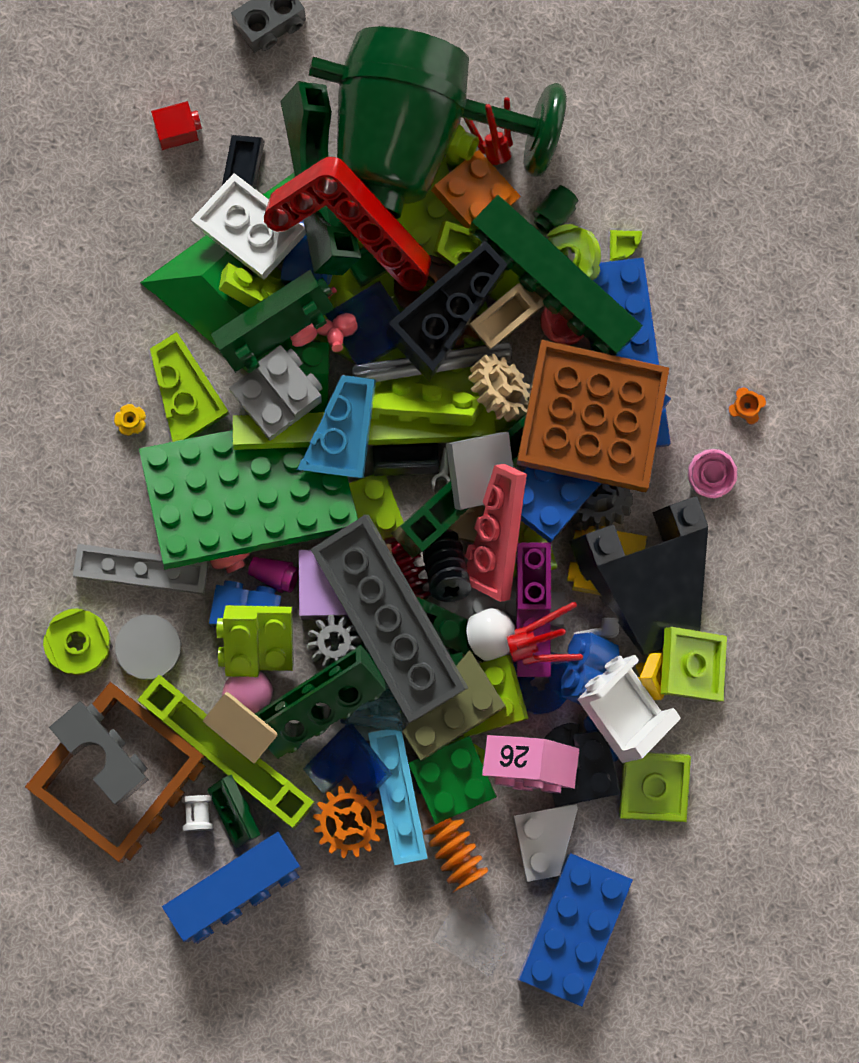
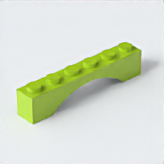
(257, 778)

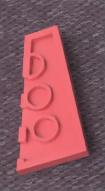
(495, 546)

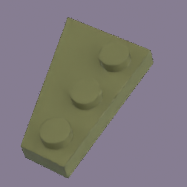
(458, 714)

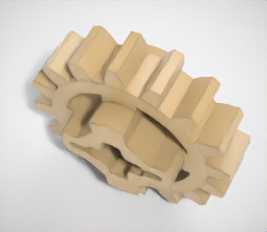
(500, 387)

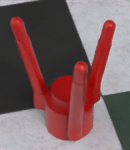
(496, 146)
(524, 645)

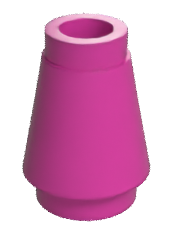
(274, 573)

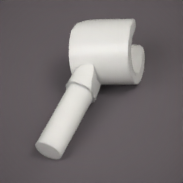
(443, 470)
(608, 629)

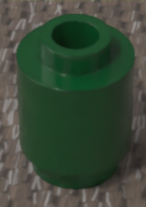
(555, 209)

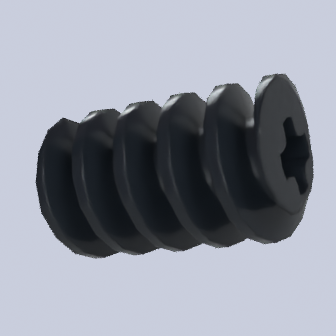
(447, 568)

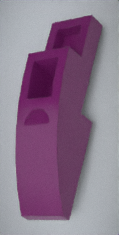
(534, 600)

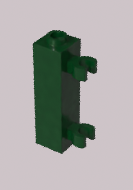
(274, 321)

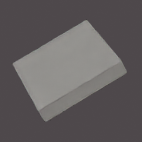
(472, 465)

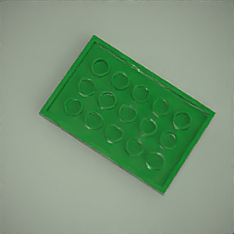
(237, 502)

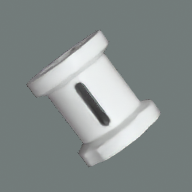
(197, 813)

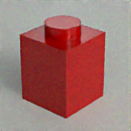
(176, 125)

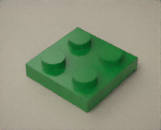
(452, 780)

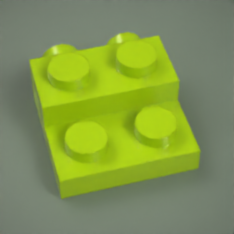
(255, 640)

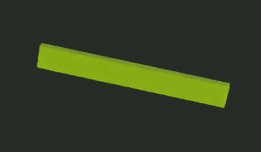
(382, 431)

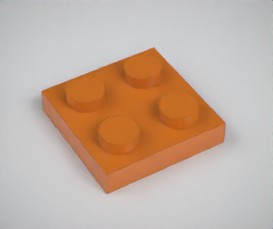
(472, 188)

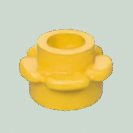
(138, 420)

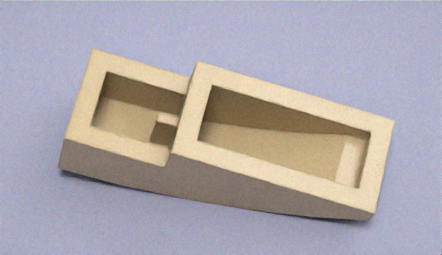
(506, 315)

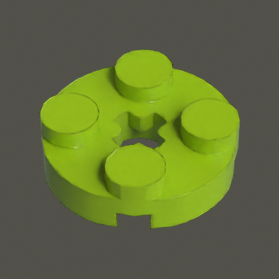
(582, 244)
(60, 633)

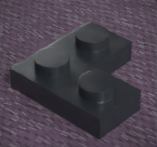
(596, 774)

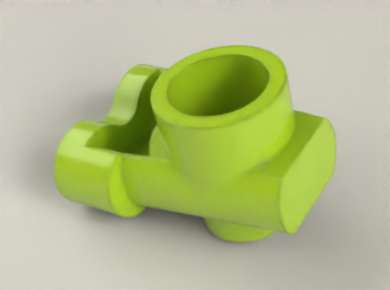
(462, 147)

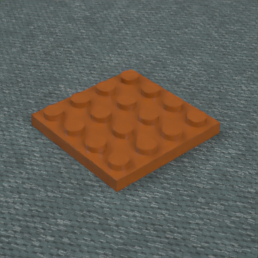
(593, 416)

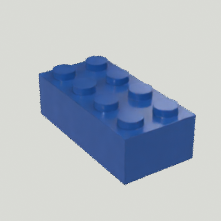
(231, 888)
(575, 929)

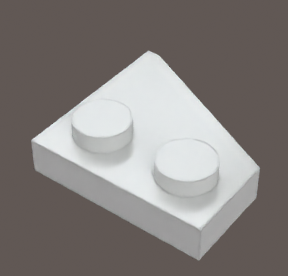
(544, 840)

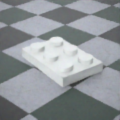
(237, 224)

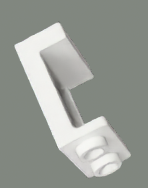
(626, 710)

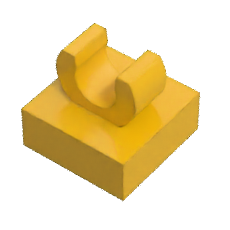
(651, 675)

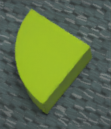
(623, 243)

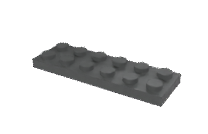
(389, 618)

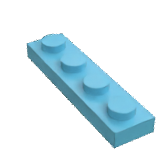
(399, 798)

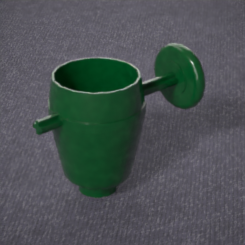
(404, 104)

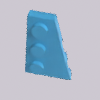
(343, 433)

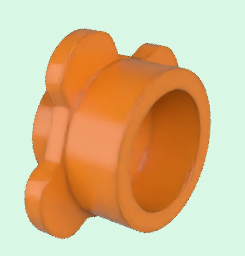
(756, 403)

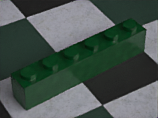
(555, 278)

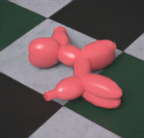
(335, 331)

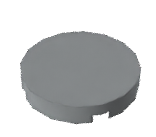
(148, 647)

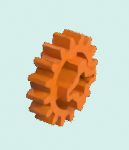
(341, 835)

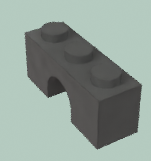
(121, 773)

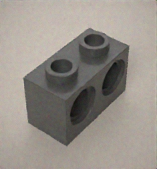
(275, 24)

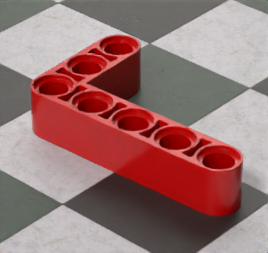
(355, 216)

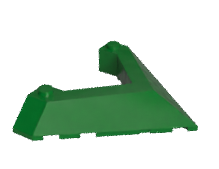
(192, 291)

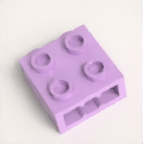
(316, 594)

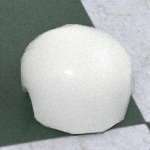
(489, 632)

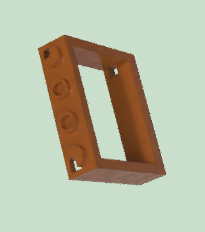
(151, 819)

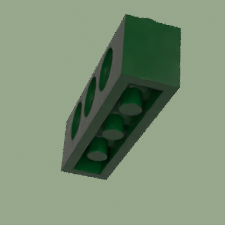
(325, 687)

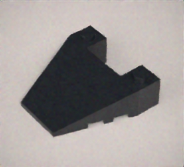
(655, 585)

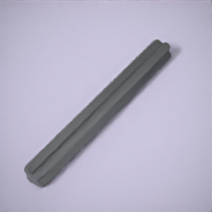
(456, 359)

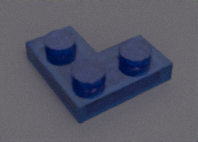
(350, 756)

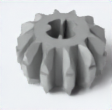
(325, 637)

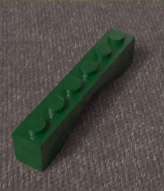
(307, 127)
(439, 511)

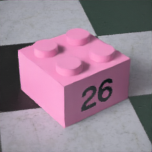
(530, 763)

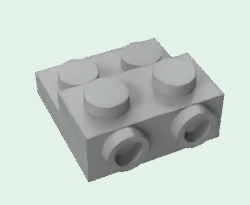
(277, 392)

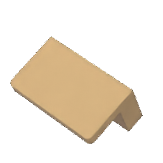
(240, 727)

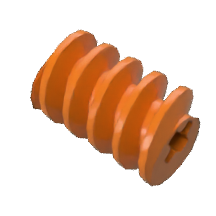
(456, 852)

